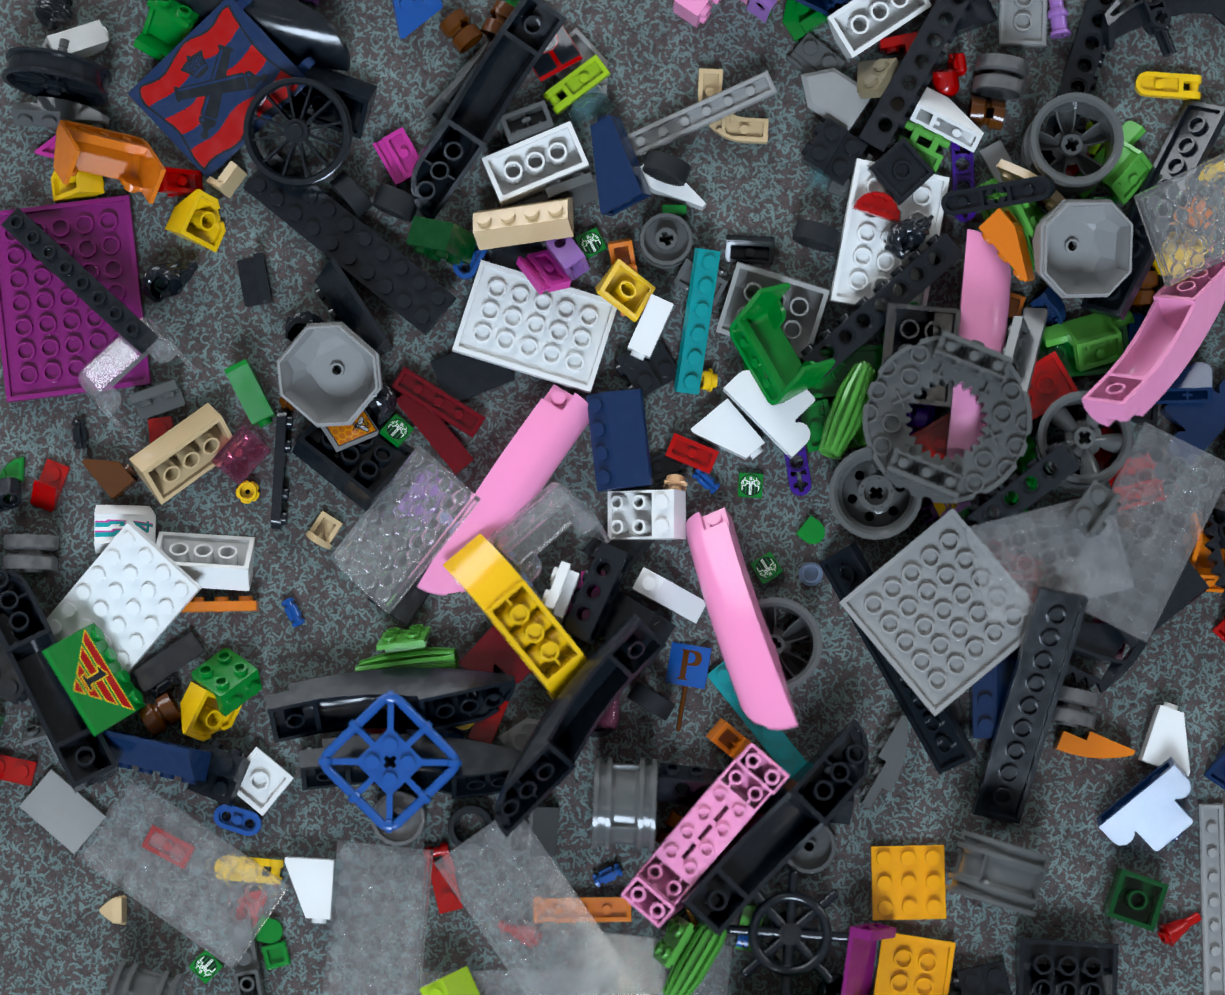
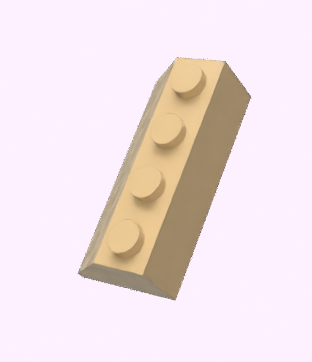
(524, 223)
(182, 453)

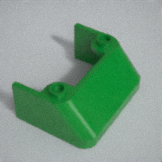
(767, 350)

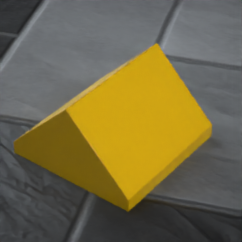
(625, 290)

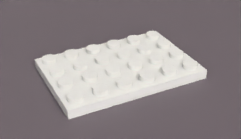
(861, 252)
(541, 335)
(128, 594)

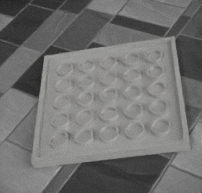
(931, 616)

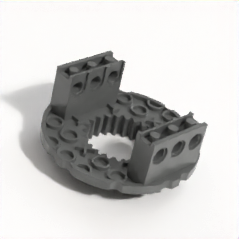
(975, 368)

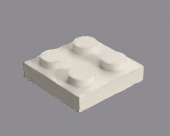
(263, 781)

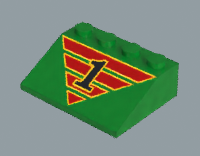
(94, 678)

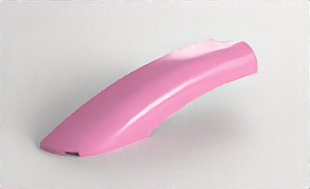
(515, 477)

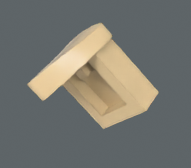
(228, 180)
(324, 530)
(116, 910)

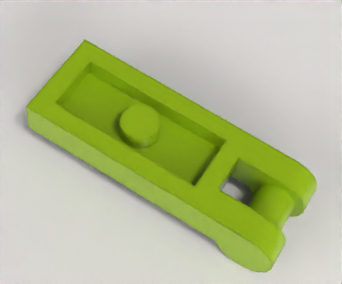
(577, 84)

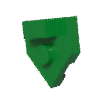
(801, 19)

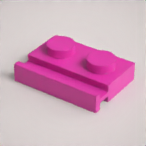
(397, 155)
(543, 272)

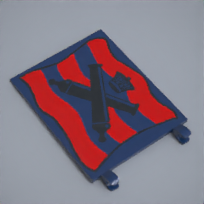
(209, 81)

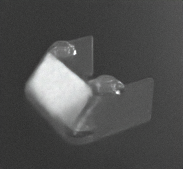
(116, 361)
(539, 525)

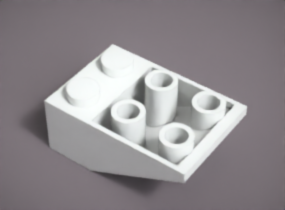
(647, 515)

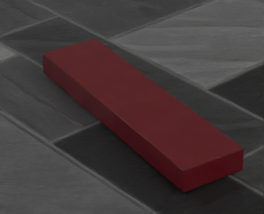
(438, 402)
(437, 434)

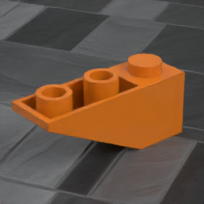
(1008, 237)

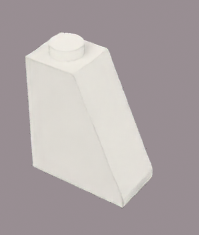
(83, 39)
(650, 327)
(729, 431)
(1166, 738)
(313, 885)

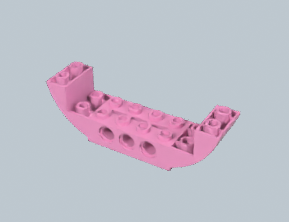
(703, 833)

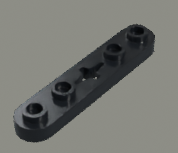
(1018, 192)
(279, 491)

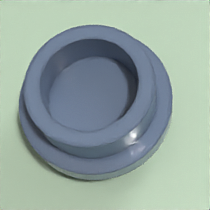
(810, 574)

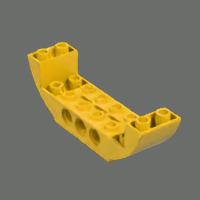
(517, 614)

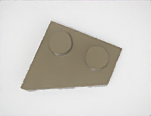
(875, 76)

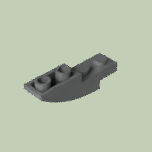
(442, 102)
(51, 110)
(892, 752)
(248, 973)

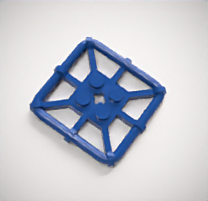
(390, 777)

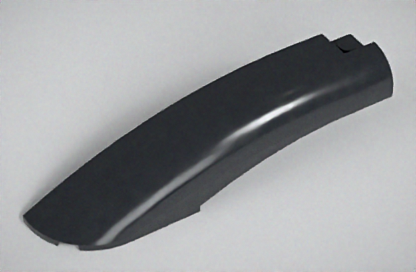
(292, 27)
(481, 103)
(24, 637)
(438, 694)
(572, 719)
(481, 773)
(780, 829)

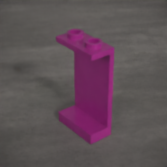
(861, 956)

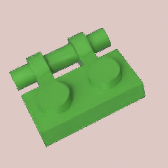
(928, 154)

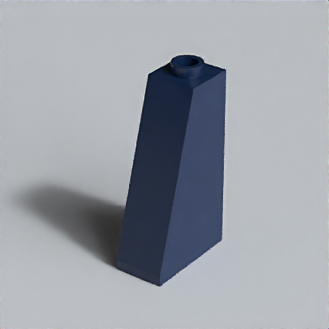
(616, 167)

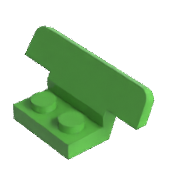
(1130, 169)
(1093, 338)

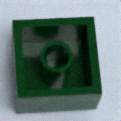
(441, 240)
(1135, 899)

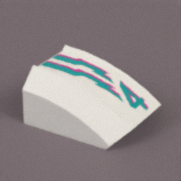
(112, 518)

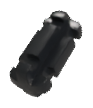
(80, 434)
(165, 686)

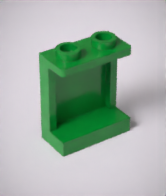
(165, 27)

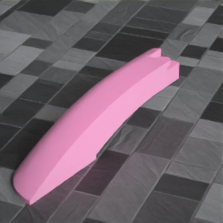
(984, 319)
(1160, 348)
(739, 621)

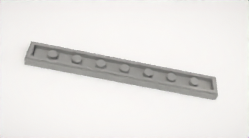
(702, 114)
(1212, 896)

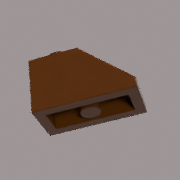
(112, 476)

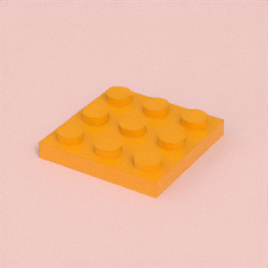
(908, 882)
(914, 966)

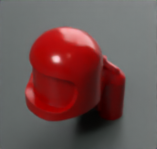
(947, 80)

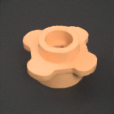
(675, 481)

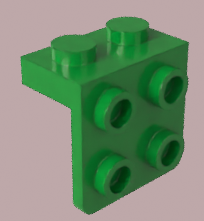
(229, 679)

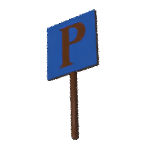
(687, 667)

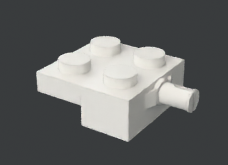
(562, 589)

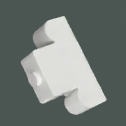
(774, 420)

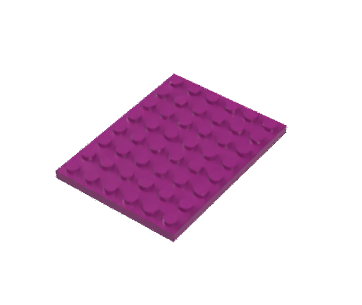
(43, 324)

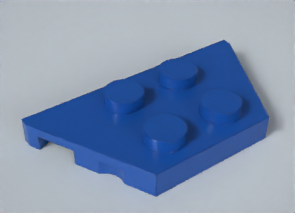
(413, 13)

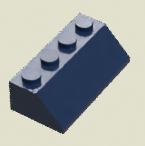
(619, 440)
(988, 697)
(158, 756)

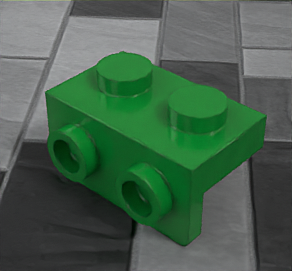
(814, 418)

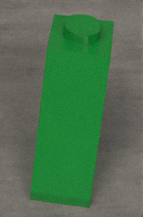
(250, 393)

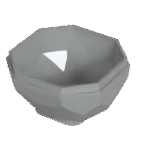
(1099, 252)
(311, 382)

